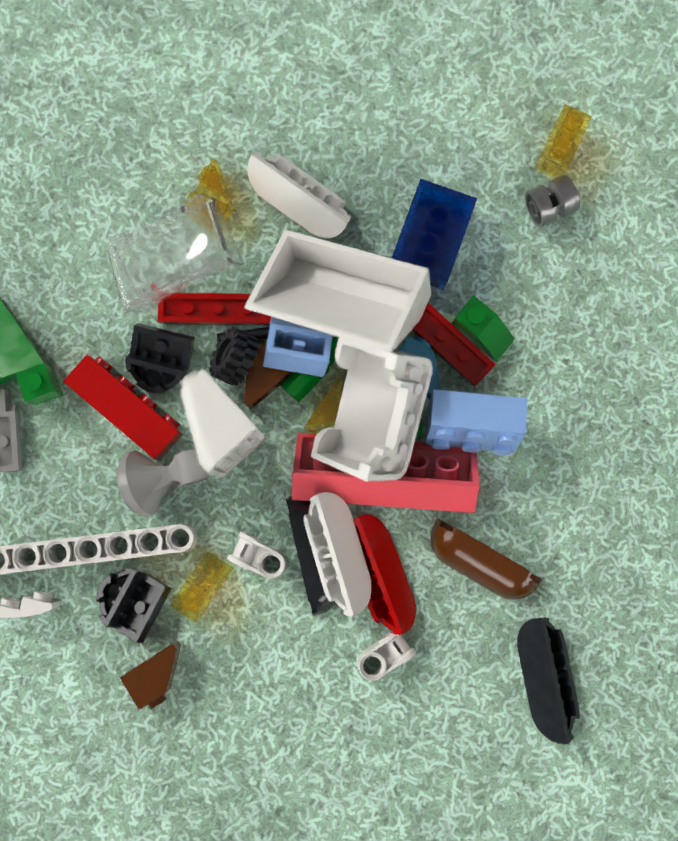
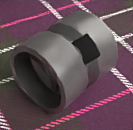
(556, 199)

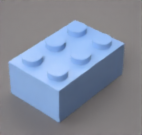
(475, 422)

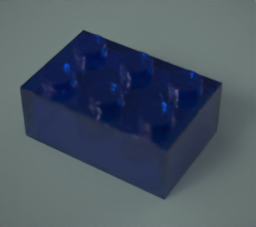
(434, 230)

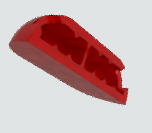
(391, 594)

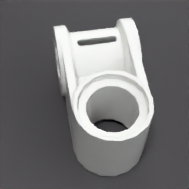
(256, 555)
(387, 655)

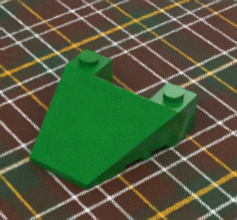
(25, 362)

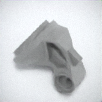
(147, 483)

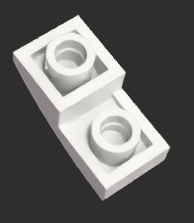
(30, 605)

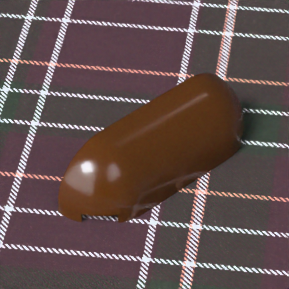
(481, 563)

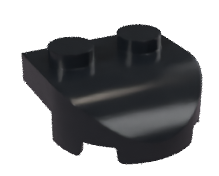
(158, 357)
(131, 602)

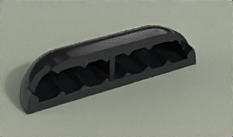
(311, 578)
(548, 679)

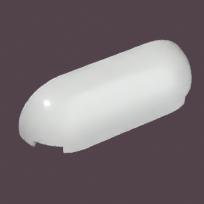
(297, 195)
(338, 553)

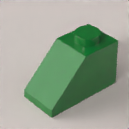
(483, 328)

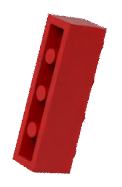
(123, 407)

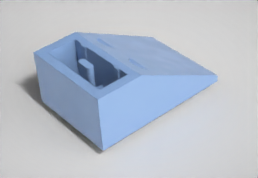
(297, 348)

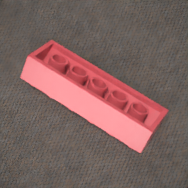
(432, 481)

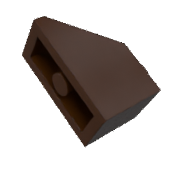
(262, 380)
(152, 678)

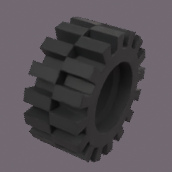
(233, 356)

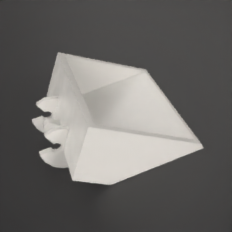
(341, 291)

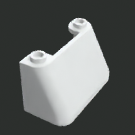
(375, 413)
(217, 425)

